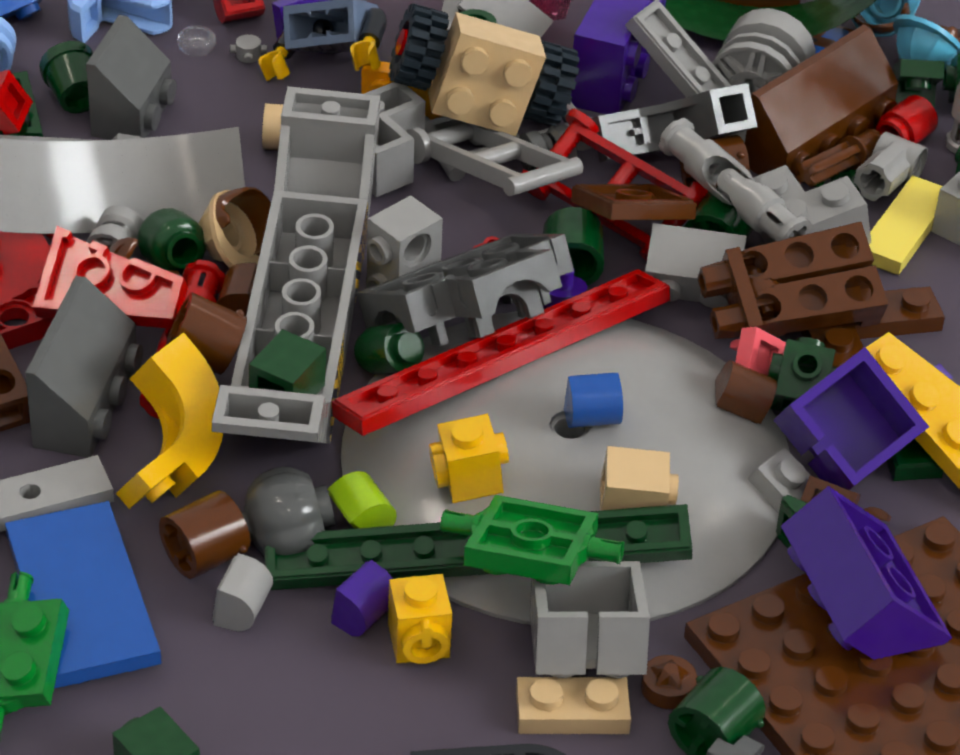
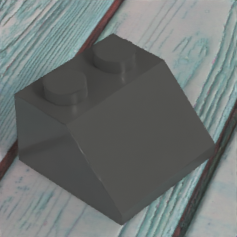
(127, 83)

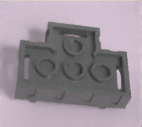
(469, 285)

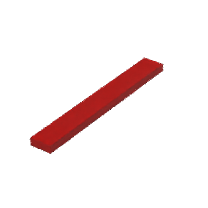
(498, 352)

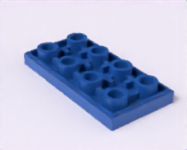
(85, 563)

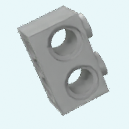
(402, 240)

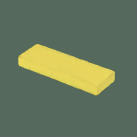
(904, 225)

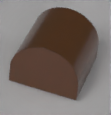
(238, 287)
(744, 391)

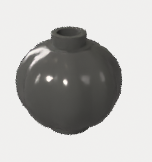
(286, 510)

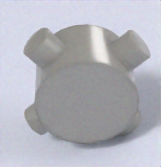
(248, 48)

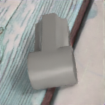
(890, 165)

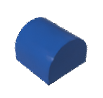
(593, 400)

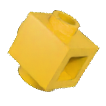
(469, 458)
(419, 619)

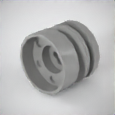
(763, 48)

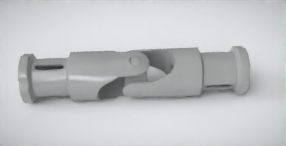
(711, 164)

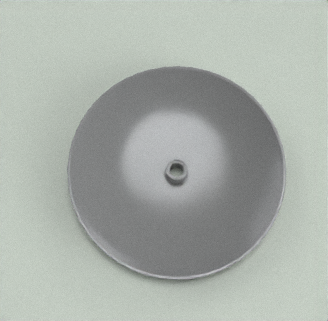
(665, 409)

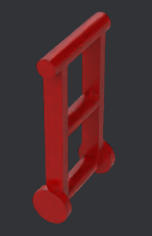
(585, 129)

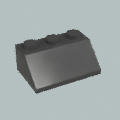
(81, 371)

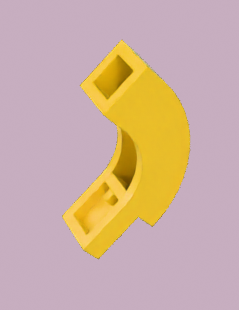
(184, 397)

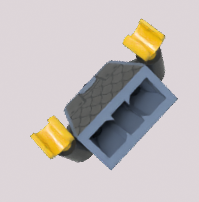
(328, 29)

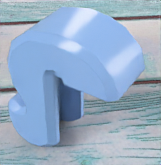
(148, 15)

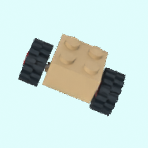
(483, 70)

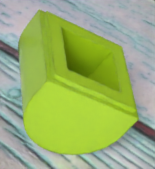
(362, 501)

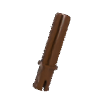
(847, 154)

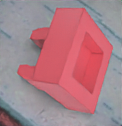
(756, 349)

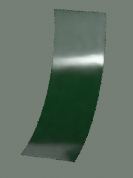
(717, 17)

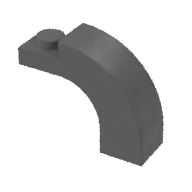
(712, 112)

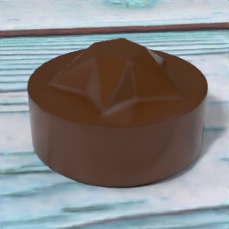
(668, 681)

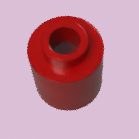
(910, 119)

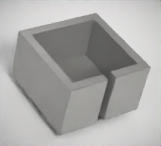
(592, 622)

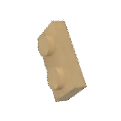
(573, 705)

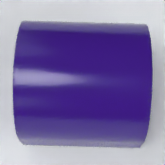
(361, 599)

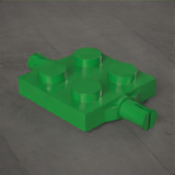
(531, 539)
(29, 646)

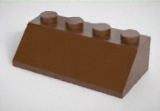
(821, 102)

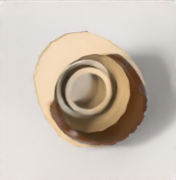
(235, 225)

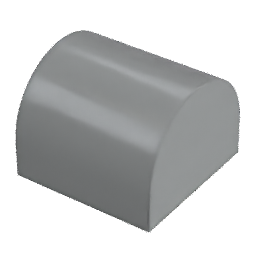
(241, 593)

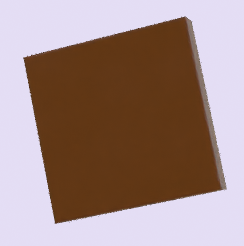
(633, 202)

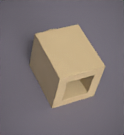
(637, 479)

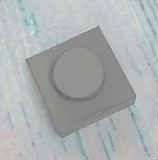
(780, 477)

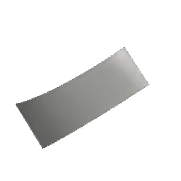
(77, 180)

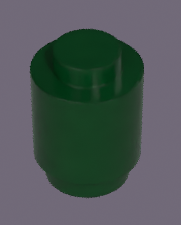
(388, 349)

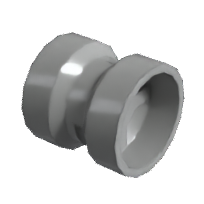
(115, 224)

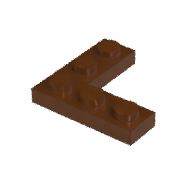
(908, 312)

